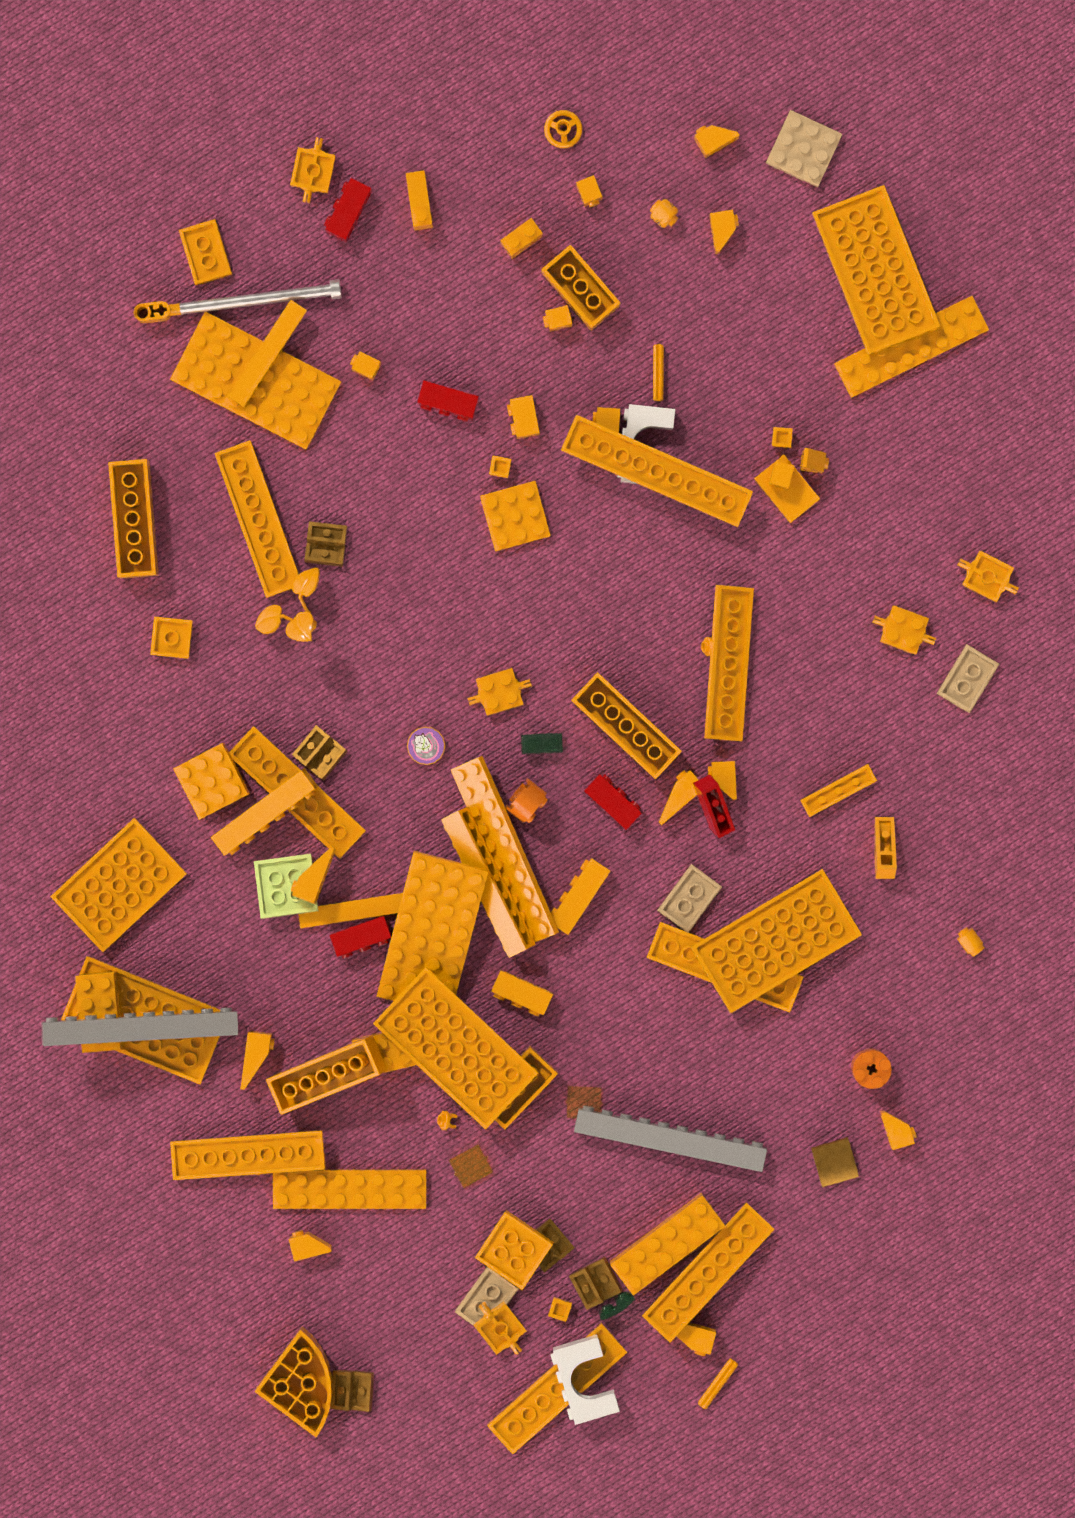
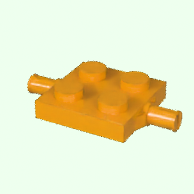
(313, 170)
(987, 576)
(904, 630)
(499, 692)
(500, 1328)

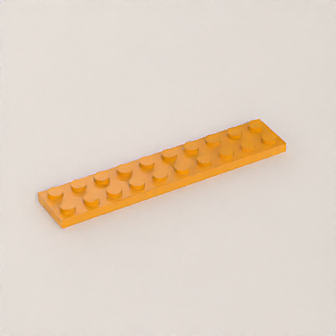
(656, 470)
(500, 836)

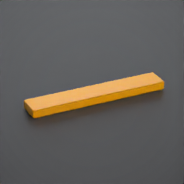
(267, 353)
(351, 910)

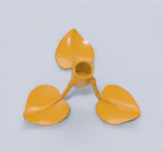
(303, 624)

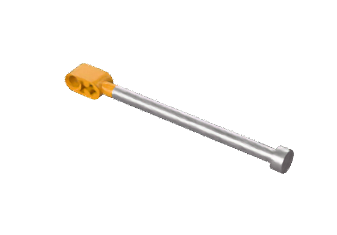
(332, 289)

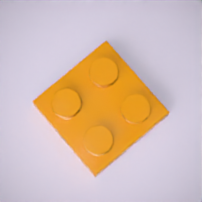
(171, 637)

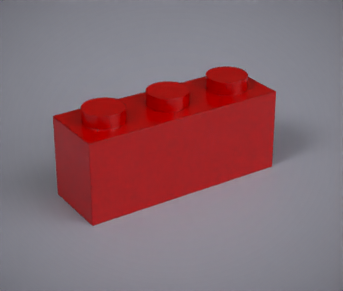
(347, 209)
(447, 401)
(613, 801)
(714, 806)
(361, 937)

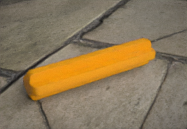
(658, 372)
(718, 1383)

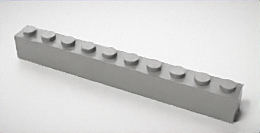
(139, 1027)
(670, 1139)

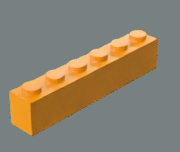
(262, 813)

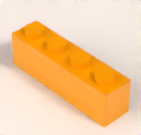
(580, 895)

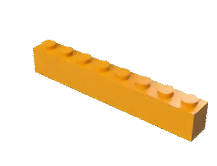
(496, 896)

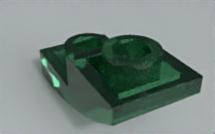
(541, 743)
(622, 1302)

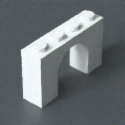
(645, 417)
(582, 1407)

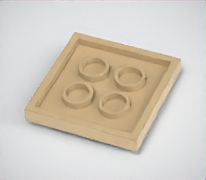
(804, 148)

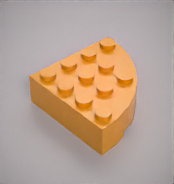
(300, 1383)

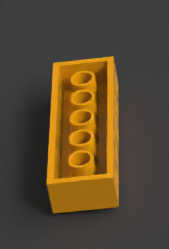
(133, 518)
(626, 725)
(326, 1074)
(667, 1243)

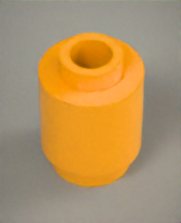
(970, 941)

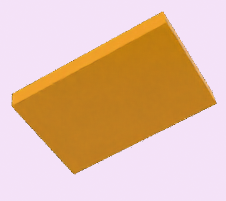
(205, 252)
(789, 501)

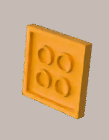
(515, 516)
(211, 781)
(514, 1250)

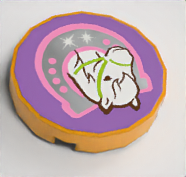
(426, 745)

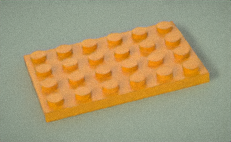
(118, 885)

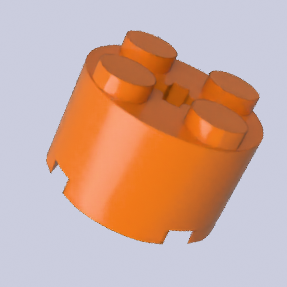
(526, 801)
(876, 1078)

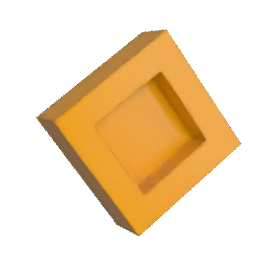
(782, 437)
(500, 466)
(560, 1309)

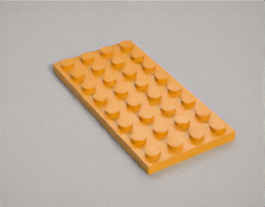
(876, 270)
(286, 402)
(433, 923)
(776, 941)
(455, 1048)
(179, 1056)

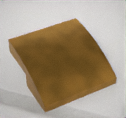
(325, 544)
(319, 752)
(834, 1162)
(560, 1247)
(595, 1283)
(352, 1390)

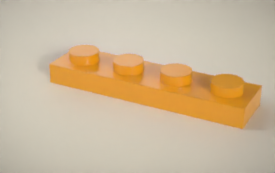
(838, 790)

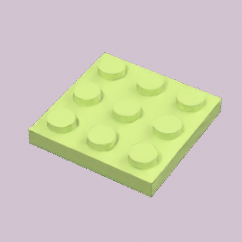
(274, 886)

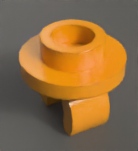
(706, 646)
(444, 1120)

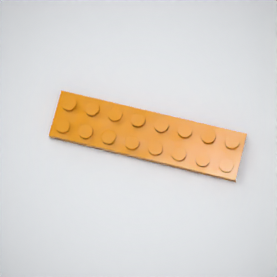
(957, 325)
(258, 518)
(729, 663)
(318, 813)
(673, 948)
(248, 1155)
(350, 1189)
(708, 1272)
(545, 1398)

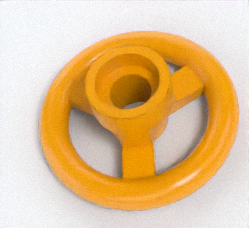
(563, 122)

